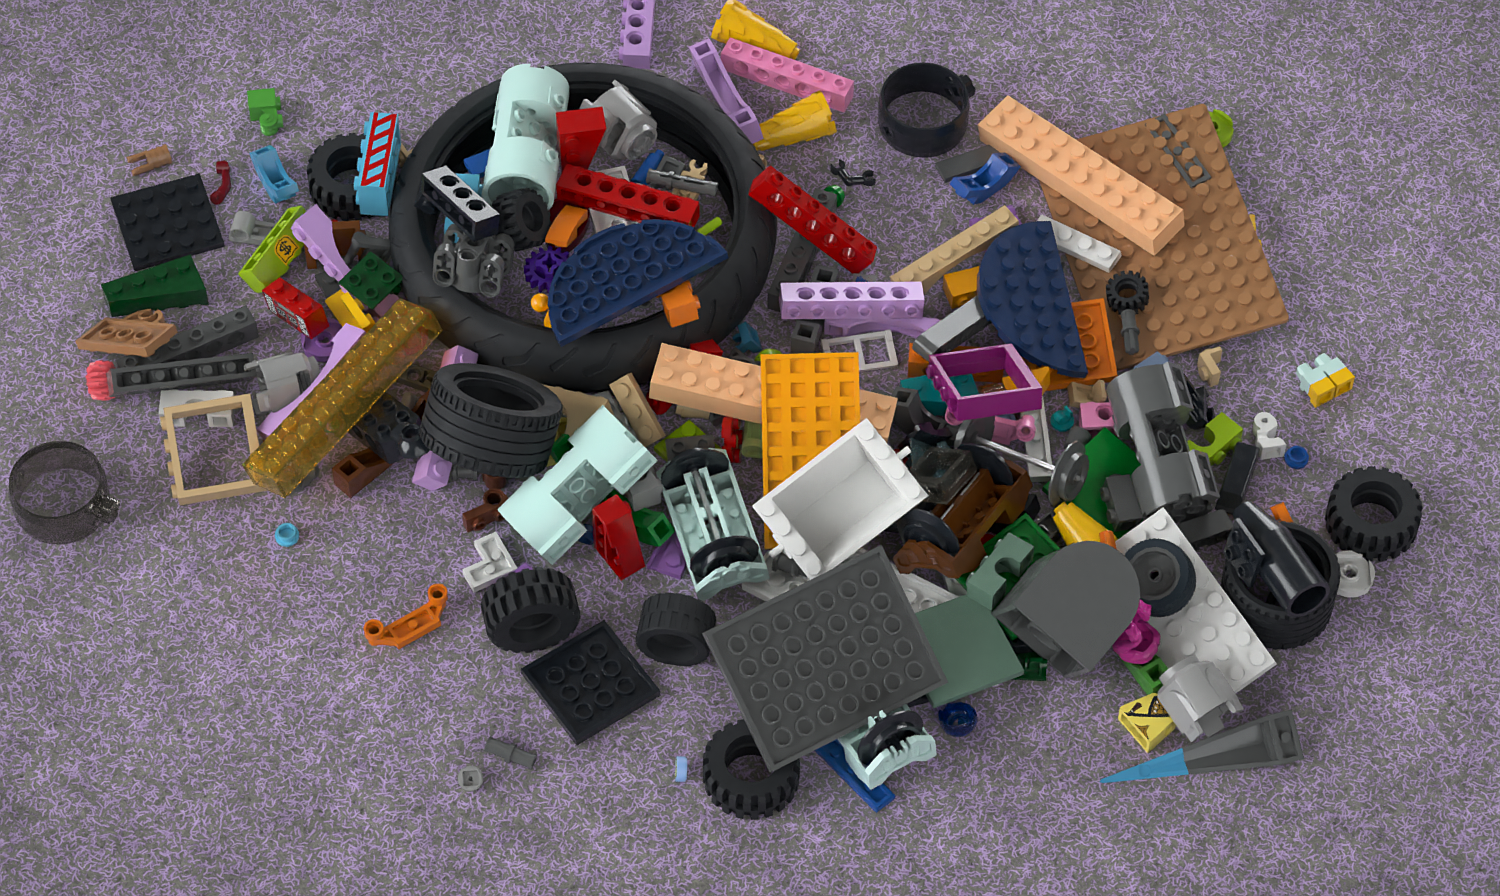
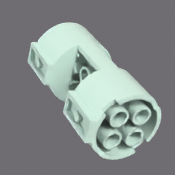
(526, 133)
(552, 508)

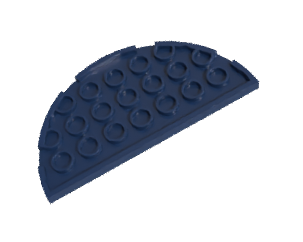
(623, 270)
(1029, 300)

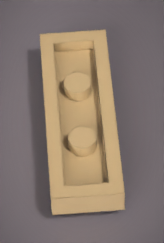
(637, 410)

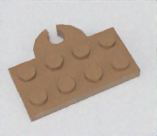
(133, 335)

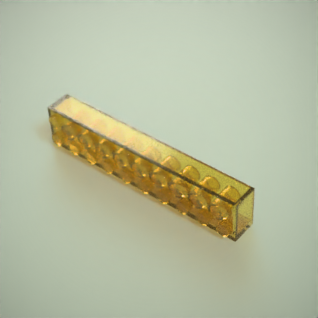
(342, 398)

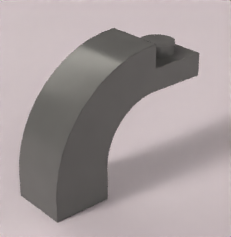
(912, 412)

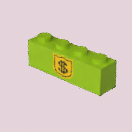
(274, 253)

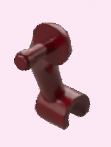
(219, 195)

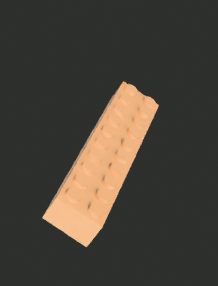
(1082, 175)
(735, 388)

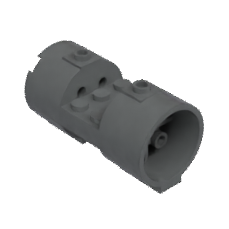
(1151, 409)

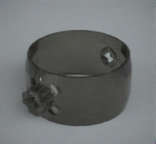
(68, 527)

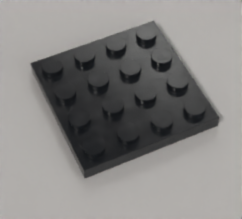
(167, 222)
(590, 682)

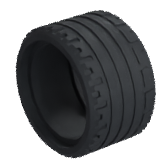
(1271, 622)

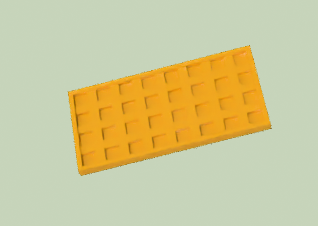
(805, 409)

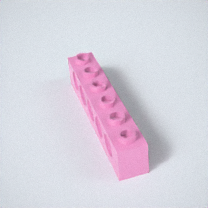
(786, 74)

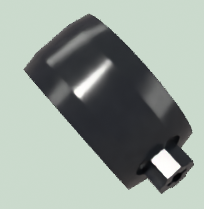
(932, 79)

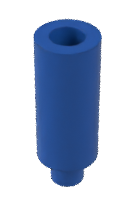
(652, 161)

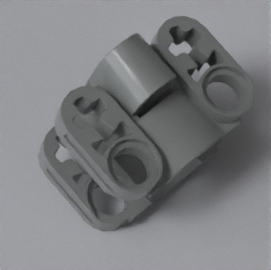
(473, 262)

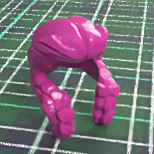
(1139, 639)

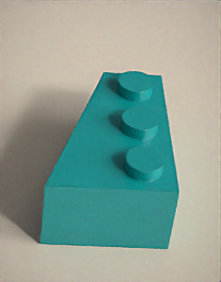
(931, 398)

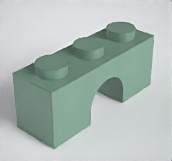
(1009, 556)

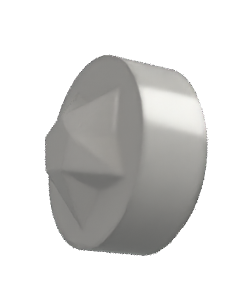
(470, 778)

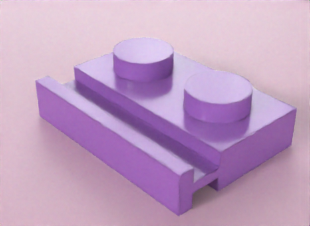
(668, 558)

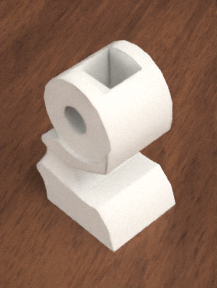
(1265, 430)

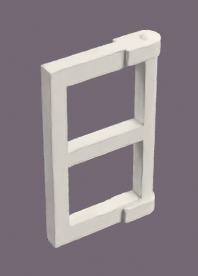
(856, 339)

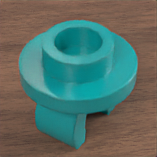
(1062, 420)

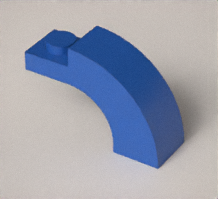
(987, 180)

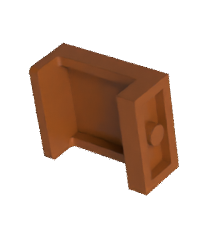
(342, 233)

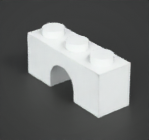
(179, 397)

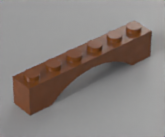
(364, 466)

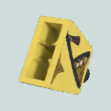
(1146, 721)

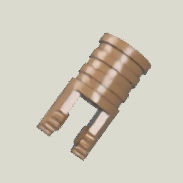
(155, 158)

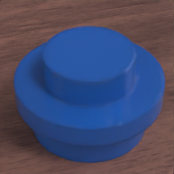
(1296, 457)

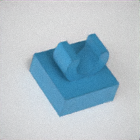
(749, 338)

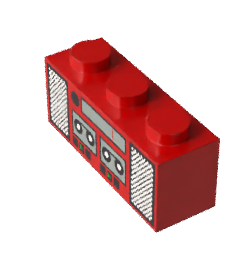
(295, 308)

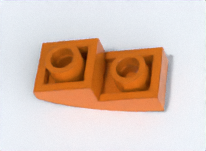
(564, 228)

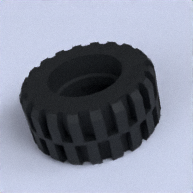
(324, 165)
(1379, 488)
(530, 610)
(740, 795)

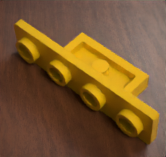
(349, 311)

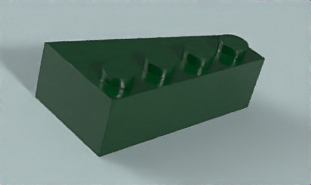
(156, 288)

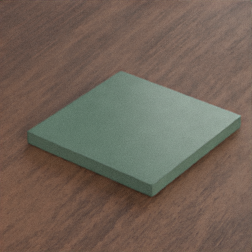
(967, 648)

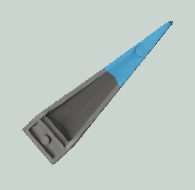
(1255, 744)

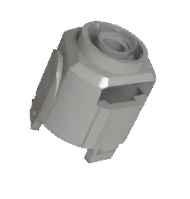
(628, 123)
(281, 380)
(1196, 697)

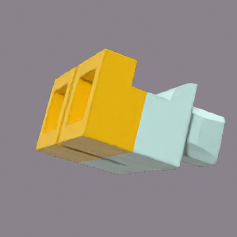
(1326, 381)

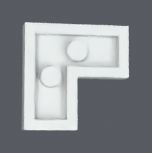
(495, 563)

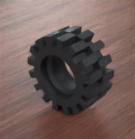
(1127, 281)

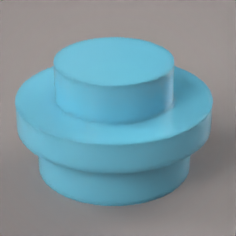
(286, 534)

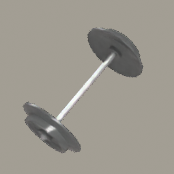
(1067, 475)

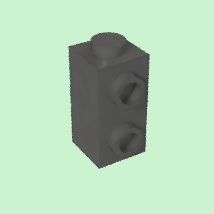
(1121, 502)

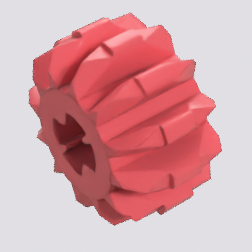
(97, 379)

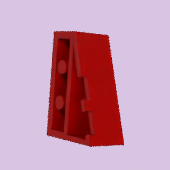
(579, 135)
(617, 537)

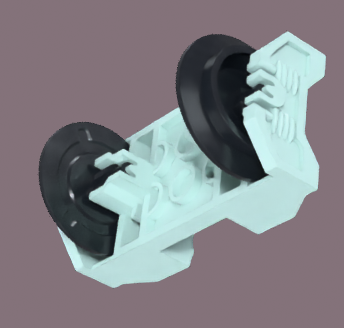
(887, 745)

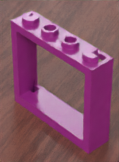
(984, 359)

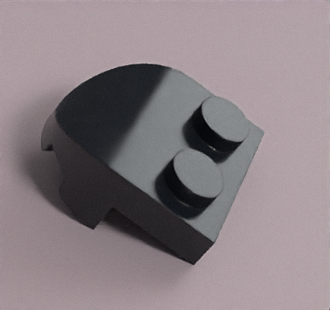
(1201, 414)

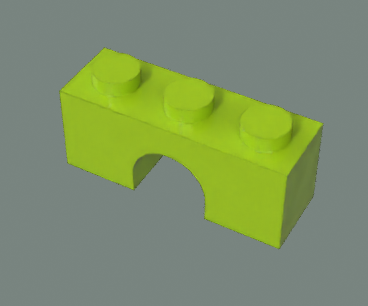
(1222, 435)

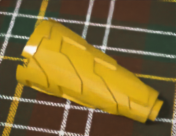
(749, 27)
(800, 122)

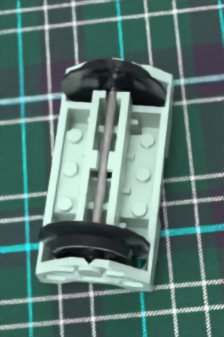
(724, 552)

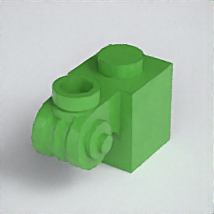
(264, 107)

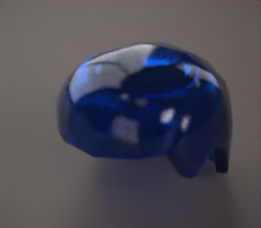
(966, 718)

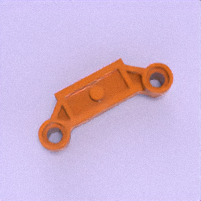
(411, 625)

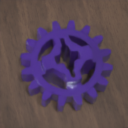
(537, 267)

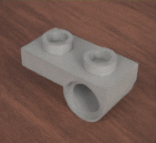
(249, 230)

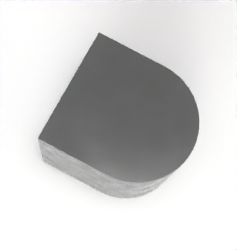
(1072, 605)

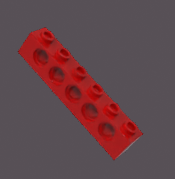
(623, 197)
(812, 220)

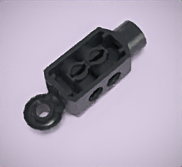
(390, 430)

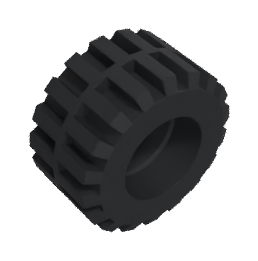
(523, 217)

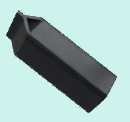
(1237, 477)

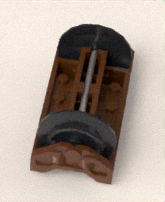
(952, 532)

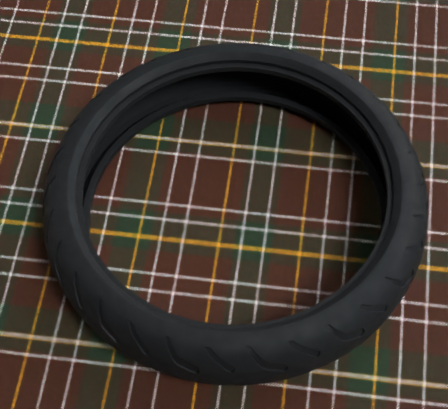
(609, 353)

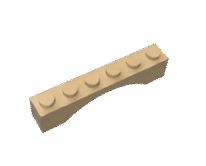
(962, 246)

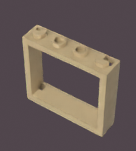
(174, 468)

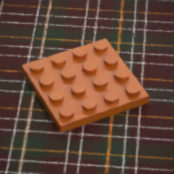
(1096, 346)

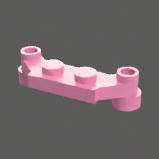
(1005, 429)

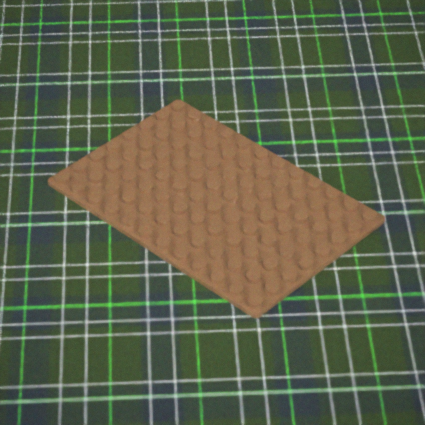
(1210, 275)

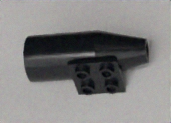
(1269, 549)

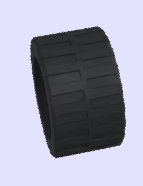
(673, 629)

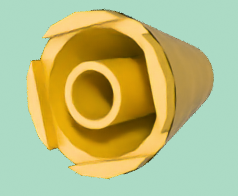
(1076, 524)

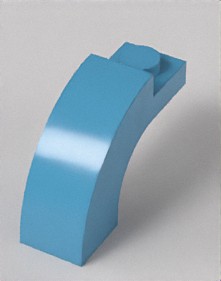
(272, 174)

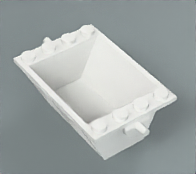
(840, 500)

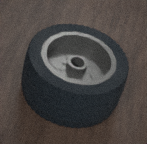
(1175, 571)

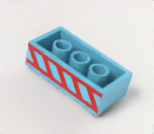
(378, 164)

